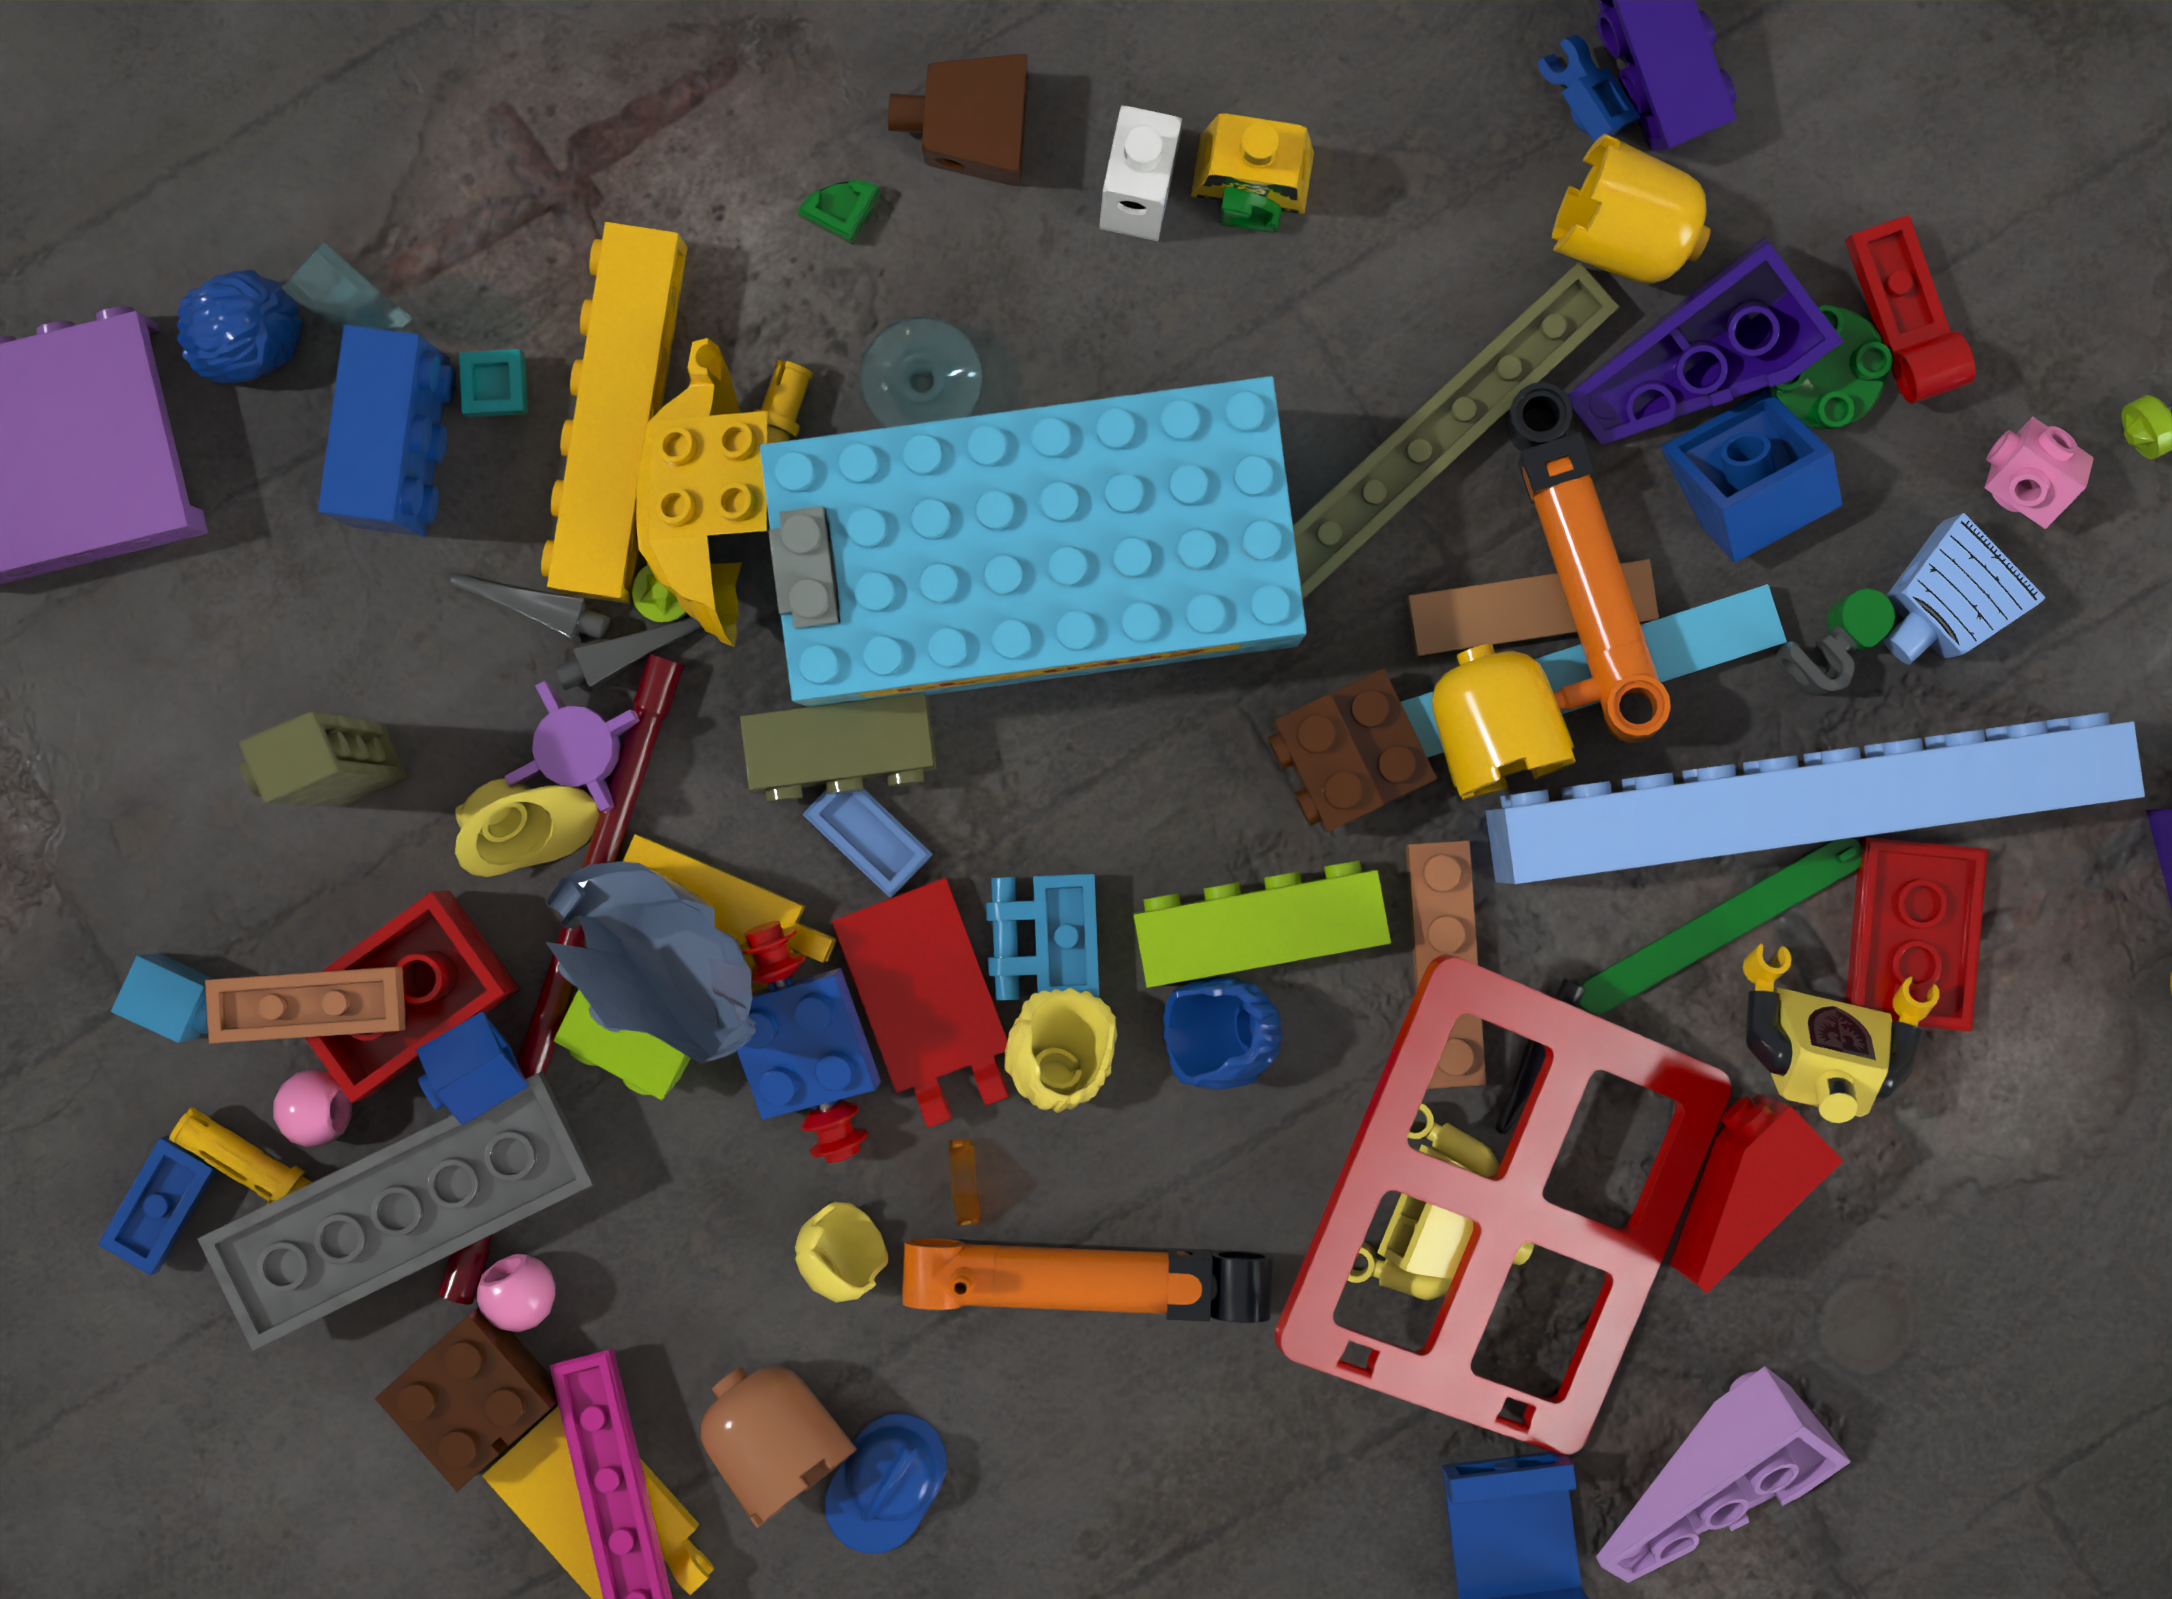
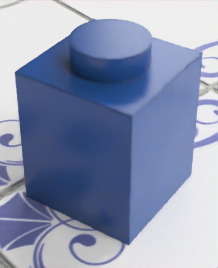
(470, 1069)

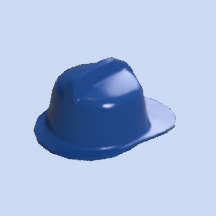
(886, 1483)

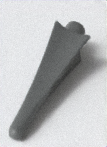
(561, 613)
(607, 659)

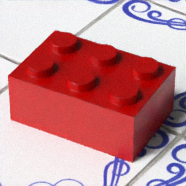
(446, 980)

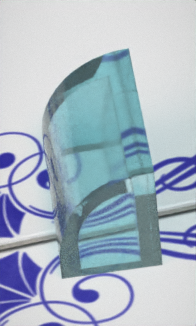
(343, 293)

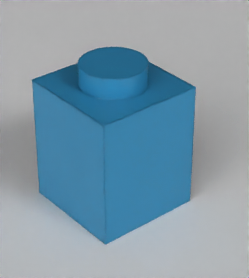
(164, 998)

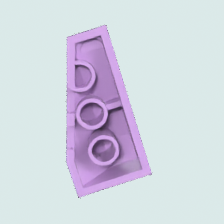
(1740, 1454)

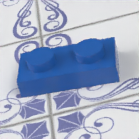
(158, 1206)

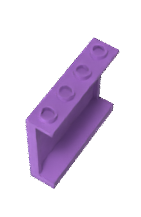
(86, 447)

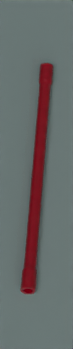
(652, 707)

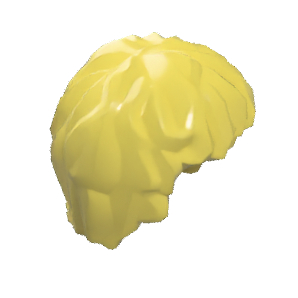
(1061, 1048)

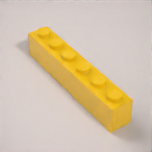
(617, 394)

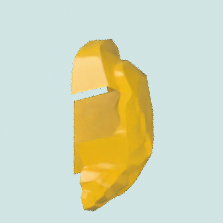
(699, 480)

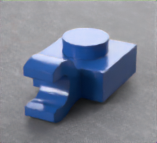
(1593, 94)

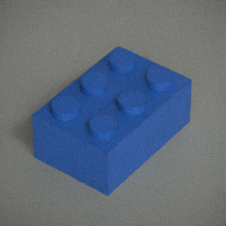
(386, 431)

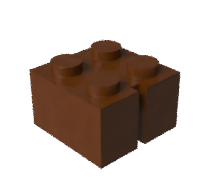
(469, 1397)

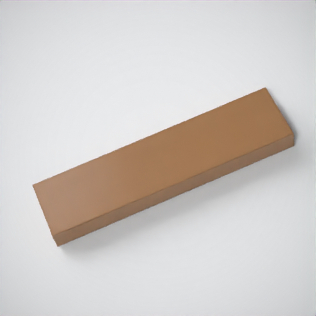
(1509, 611)

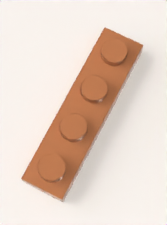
(1444, 925)

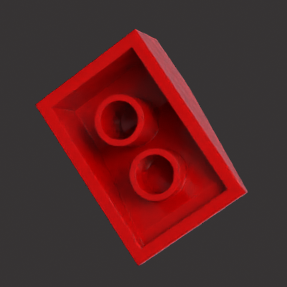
(1749, 1183)

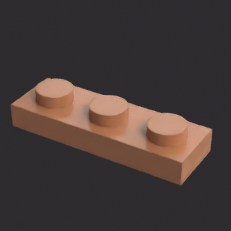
(305, 1004)

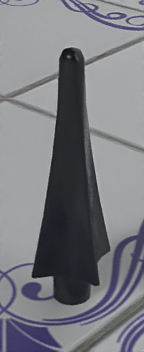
(1532, 1062)

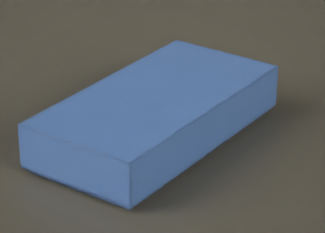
(869, 838)

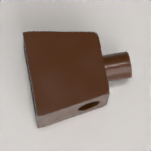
(969, 116)

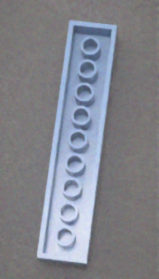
(1826, 800)

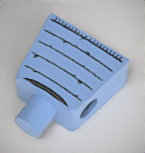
(1956, 593)

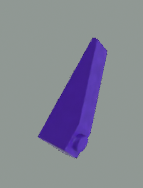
(1725, 339)

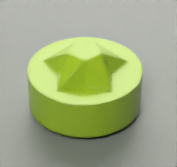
(2148, 426)
(654, 599)

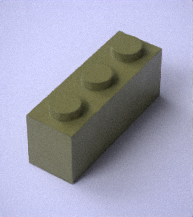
(838, 746)

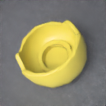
(840, 1252)

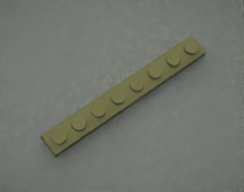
(1448, 424)

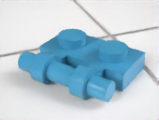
(1063, 930)

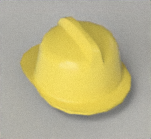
(521, 826)

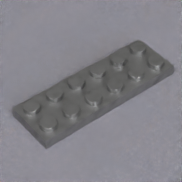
(395, 1212)

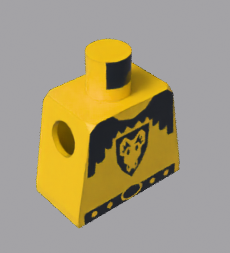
(1256, 158)

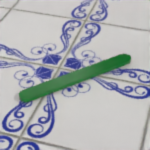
(1720, 925)

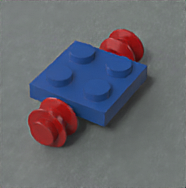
(805, 1045)

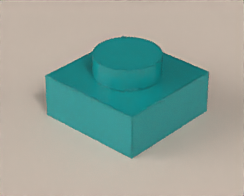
(493, 383)

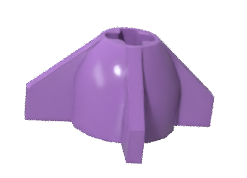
(575, 747)

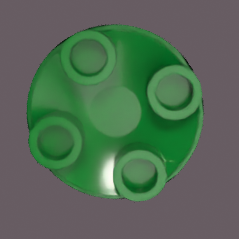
(1842, 382)

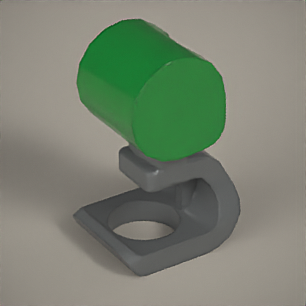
(1854, 625)

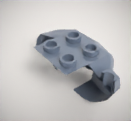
(654, 959)

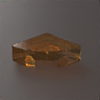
(963, 1182)

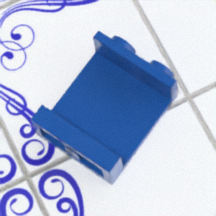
(1513, 1527)

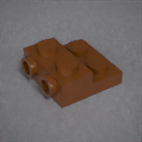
(1350, 752)

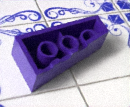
(1668, 67)

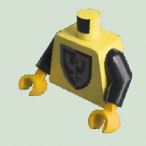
(1827, 1048)

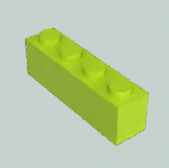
(1262, 926)

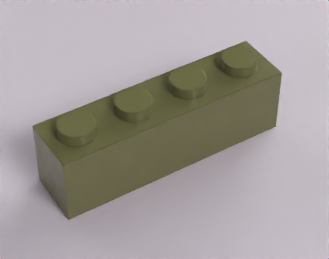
(320, 761)

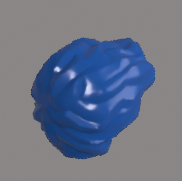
(238, 327)
(1221, 1032)

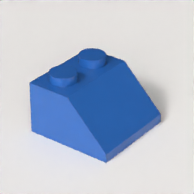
(1754, 475)

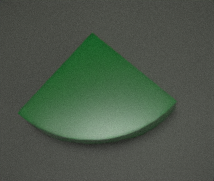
(840, 208)
(1249, 211)

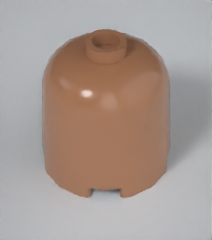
(770, 1438)

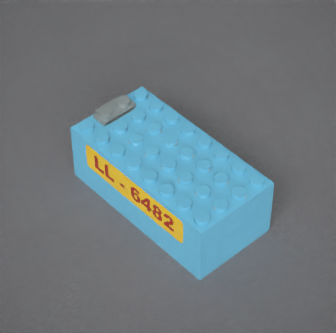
(1034, 544)

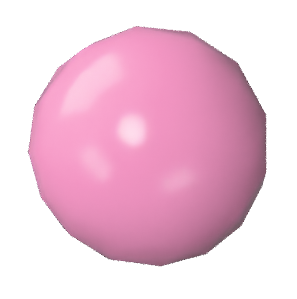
(311, 1109)
(516, 1293)

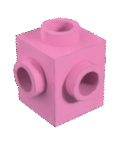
(2037, 471)

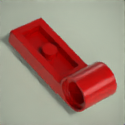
(1908, 311)

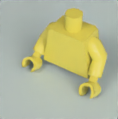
(1425, 1240)

